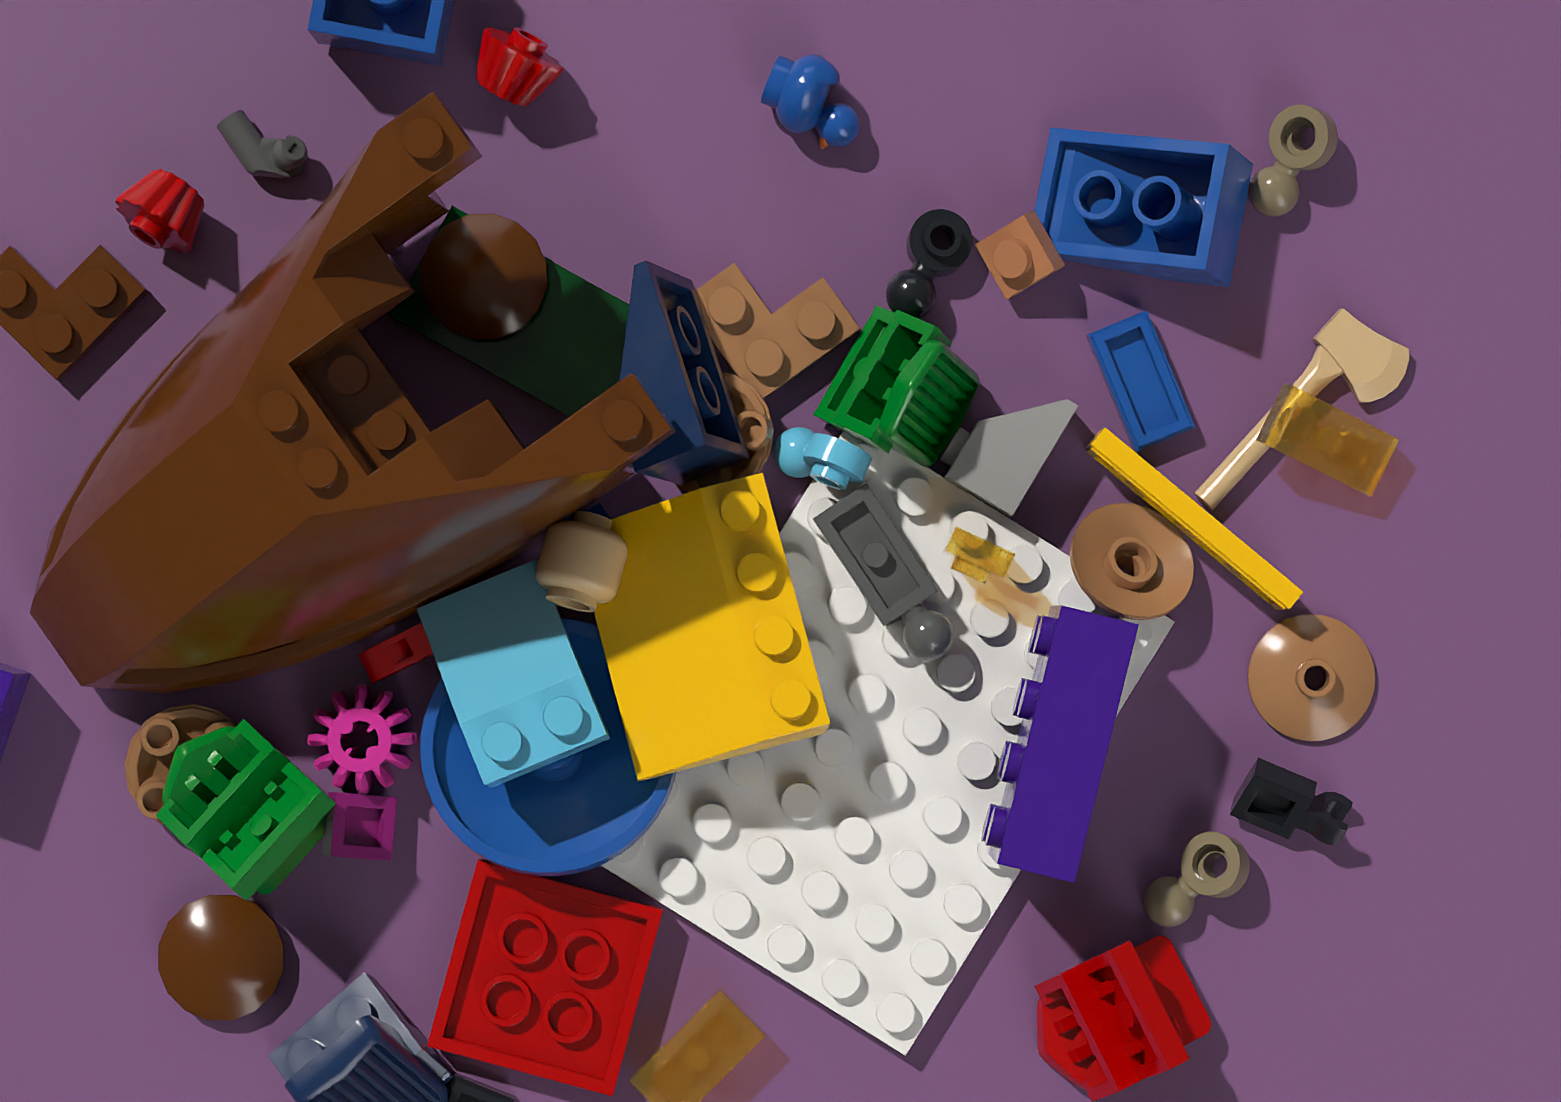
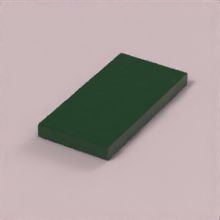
(560, 357)

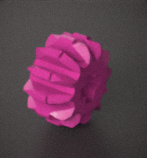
(350, 721)

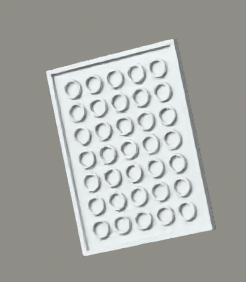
(862, 847)

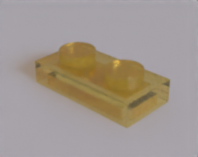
(1327, 439)
(699, 1052)

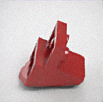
(1119, 1017)

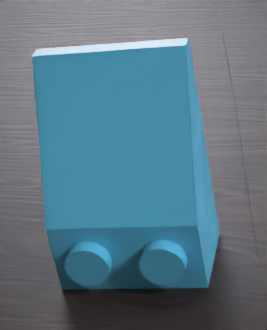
(512, 675)

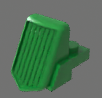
(900, 388)
(243, 808)

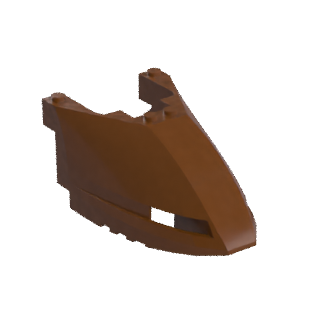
(290, 480)

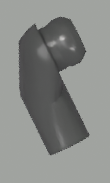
(260, 154)

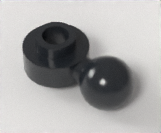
(913, 288)

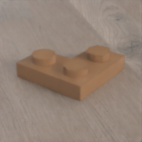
(775, 346)

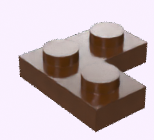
(65, 321)

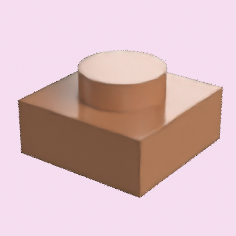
(1020, 255)

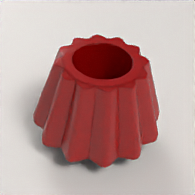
(515, 65)
(162, 211)

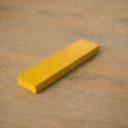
(1193, 520)

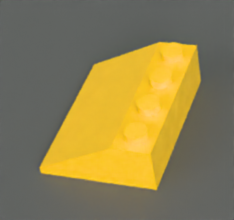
(708, 632)

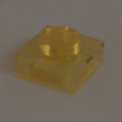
(976, 556)

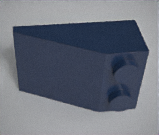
(679, 367)

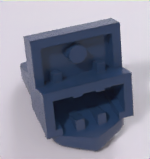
(361, 1053)

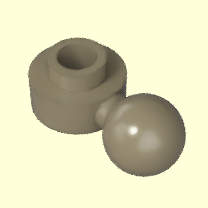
(1275, 187)
(1171, 899)

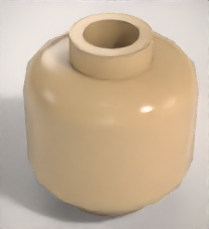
(581, 562)

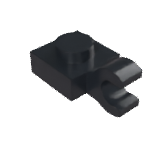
(1286, 801)

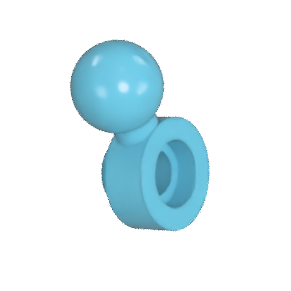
(823, 457)

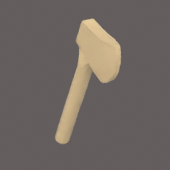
(1345, 348)

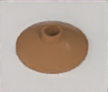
(1142, 543)
(1279, 670)

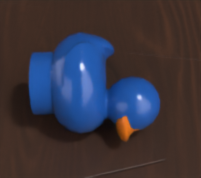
(799, 96)

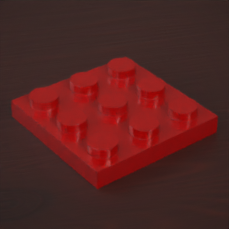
(545, 977)

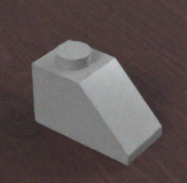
(1005, 453)

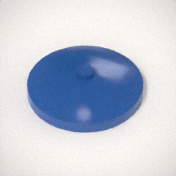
(559, 814)

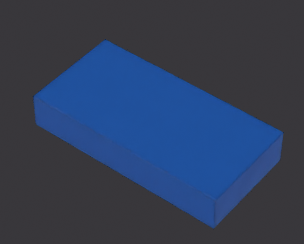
(1140, 381)

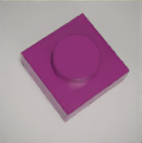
(360, 826)

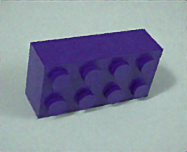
(1060, 743)

